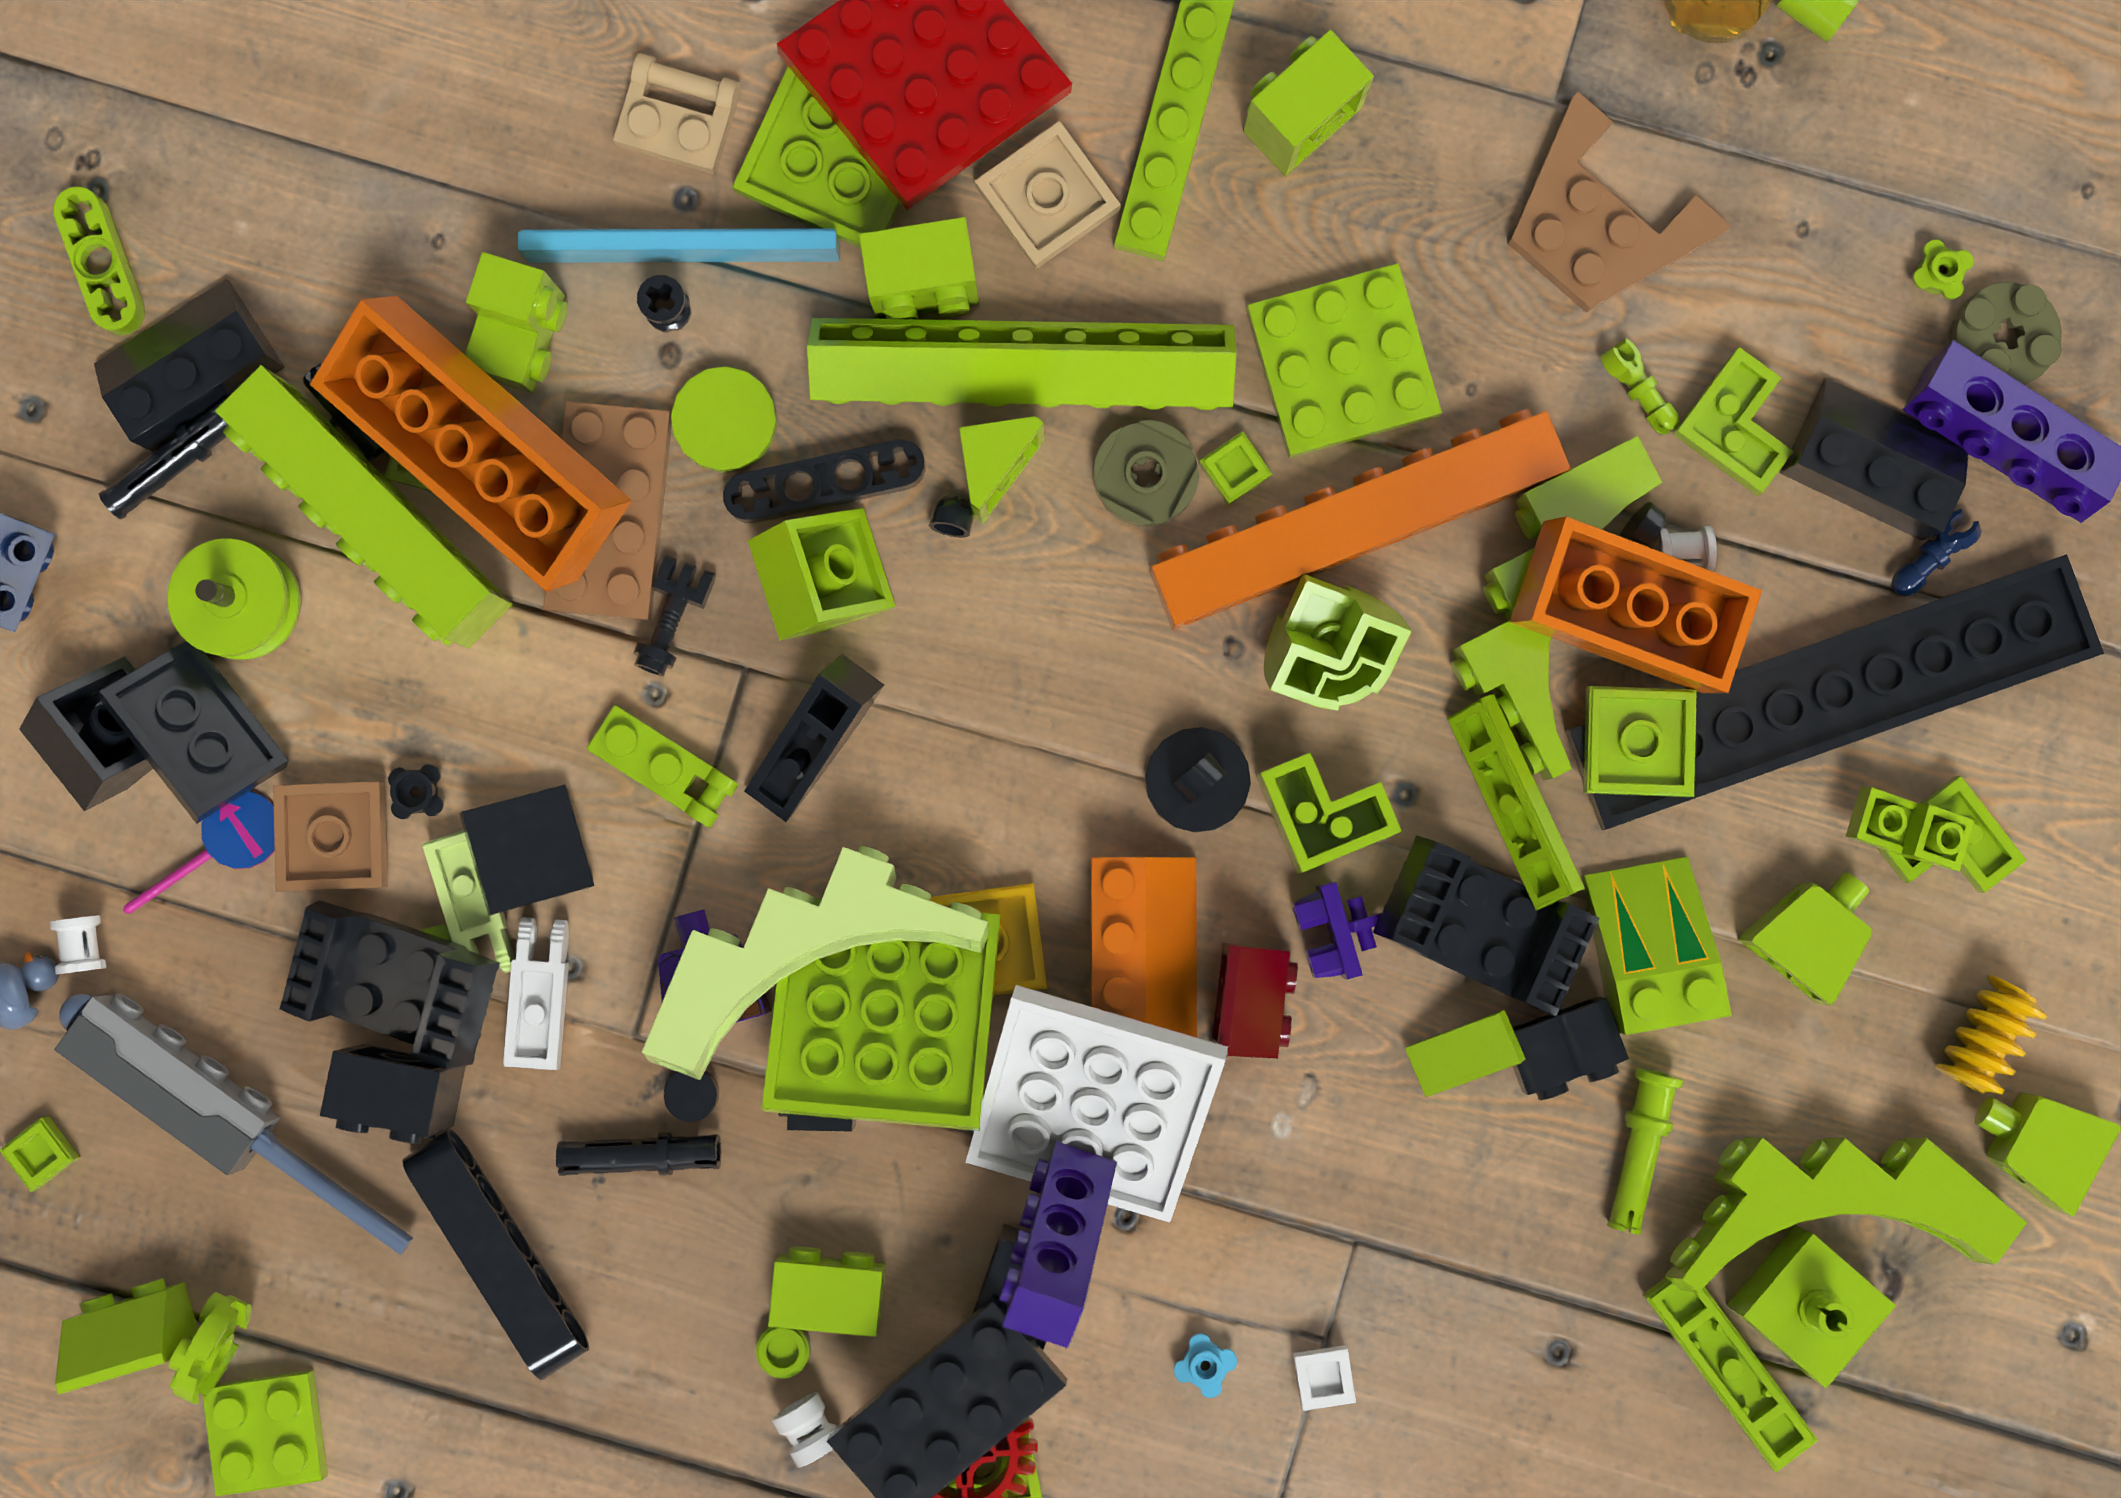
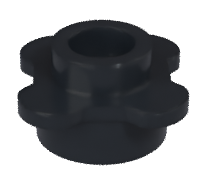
(402, 783)

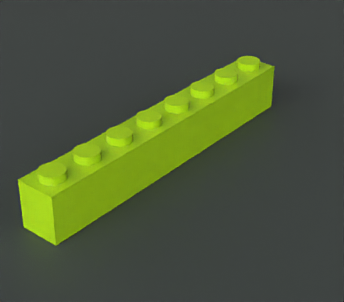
(1021, 363)

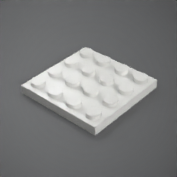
(1101, 1089)

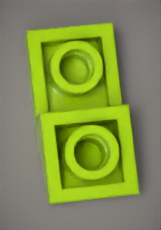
(1910, 828)

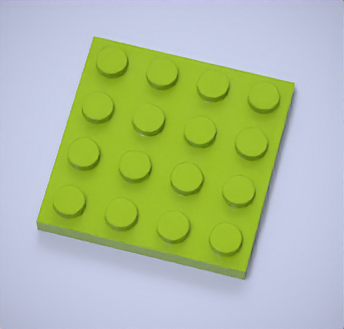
(885, 1034)

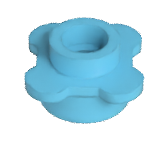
(1202, 1350)

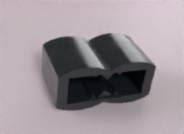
(1568, 1046)

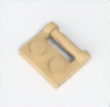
(672, 130)

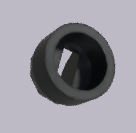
(952, 517)

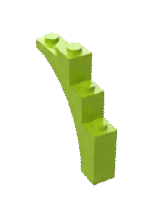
(1515, 657)
(1771, 1194)

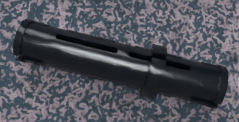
(151, 474)
(631, 1155)

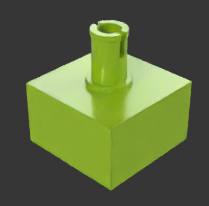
(1811, 1305)

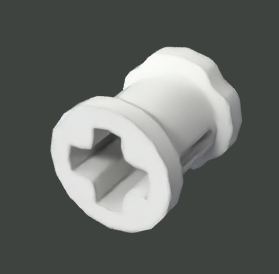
(1693, 547)
(77, 944)

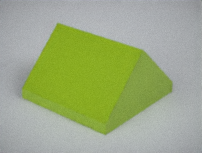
(996, 457)

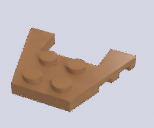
(1587, 235)

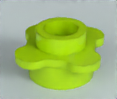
(1931, 280)

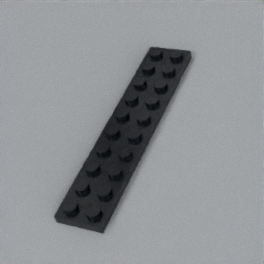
(1877, 680)

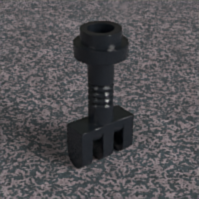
(654, 655)

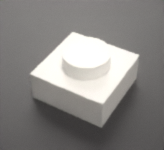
(1324, 1377)

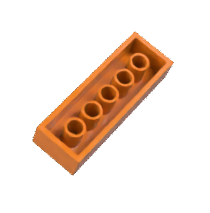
(470, 441)

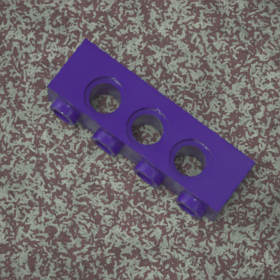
(2017, 432)
(1060, 1244)

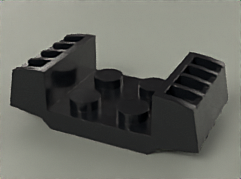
(1485, 926)
(390, 982)

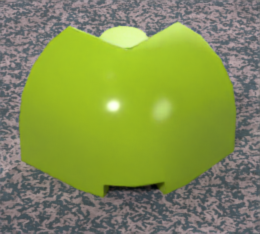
(1333, 645)

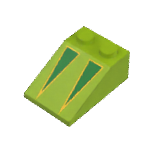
(1655, 947)

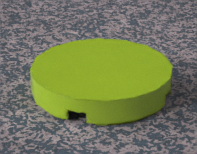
(724, 419)

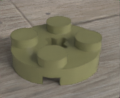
(2024, 310)
(1136, 445)

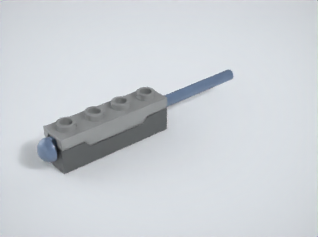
(194, 1099)

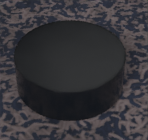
(1644, 524)
(691, 1098)

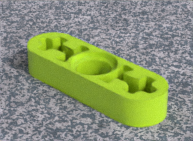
(79, 247)

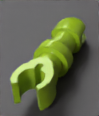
(1625, 364)

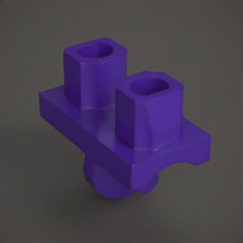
(1340, 955)

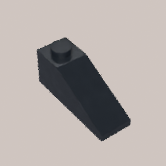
(814, 736)

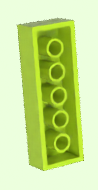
(362, 507)

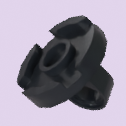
(1197, 779)

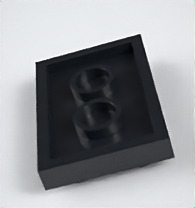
(193, 730)

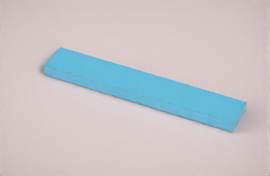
(679, 245)

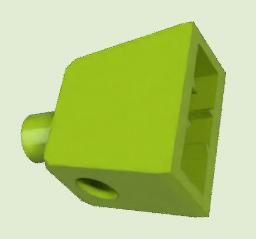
(1813, 936)
(2047, 1147)

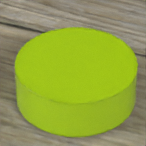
(783, 1351)

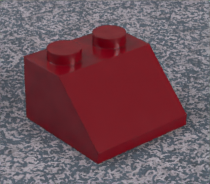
(1252, 1000)

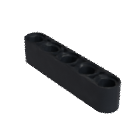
(495, 1254)

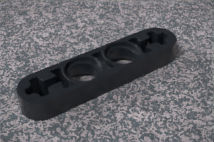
(823, 472)

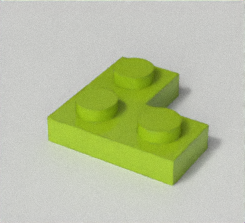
(1722, 425)
(1989, 850)

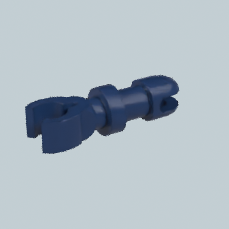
(1934, 555)

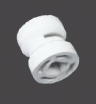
(801, 1421)

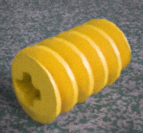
(1992, 1037)

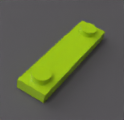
(1515, 802)
(1732, 1372)

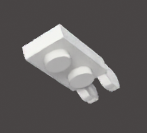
(537, 1000)

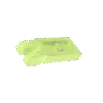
(462, 898)

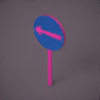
(234, 836)

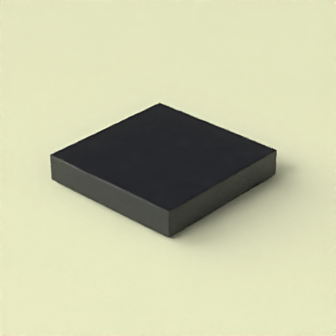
(526, 849)

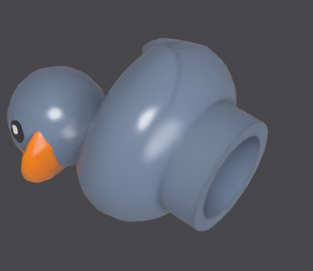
(36, 975)

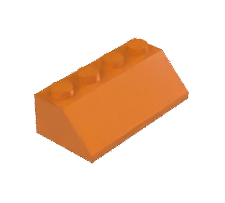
(1145, 940)

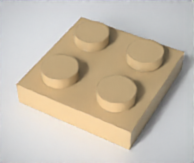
(1047, 195)

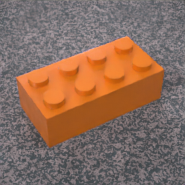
(1635, 605)

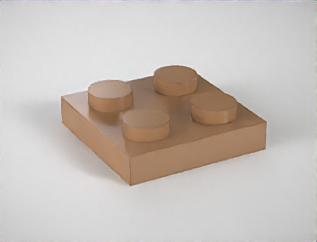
(330, 836)

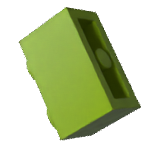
(827, 1292)

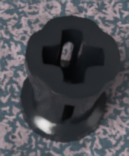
(665, 288)

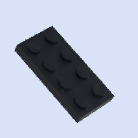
(948, 1408)

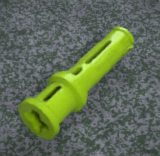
(1648, 1124)

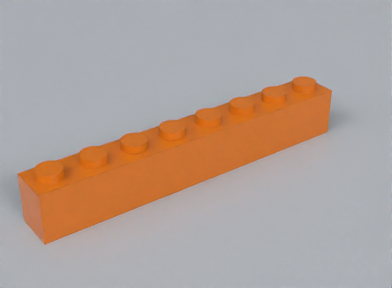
(1359, 519)

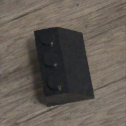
(183, 366)
(1878, 462)

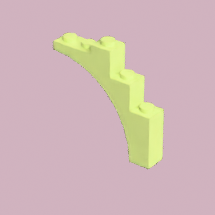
(858, 908)

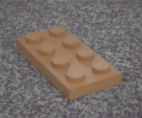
(632, 453)

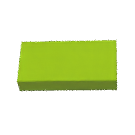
(1465, 1053)

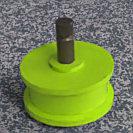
(233, 599)

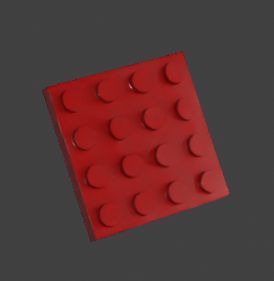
(923, 83)

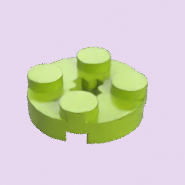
(205, 1358)

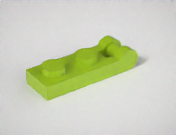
(660, 765)

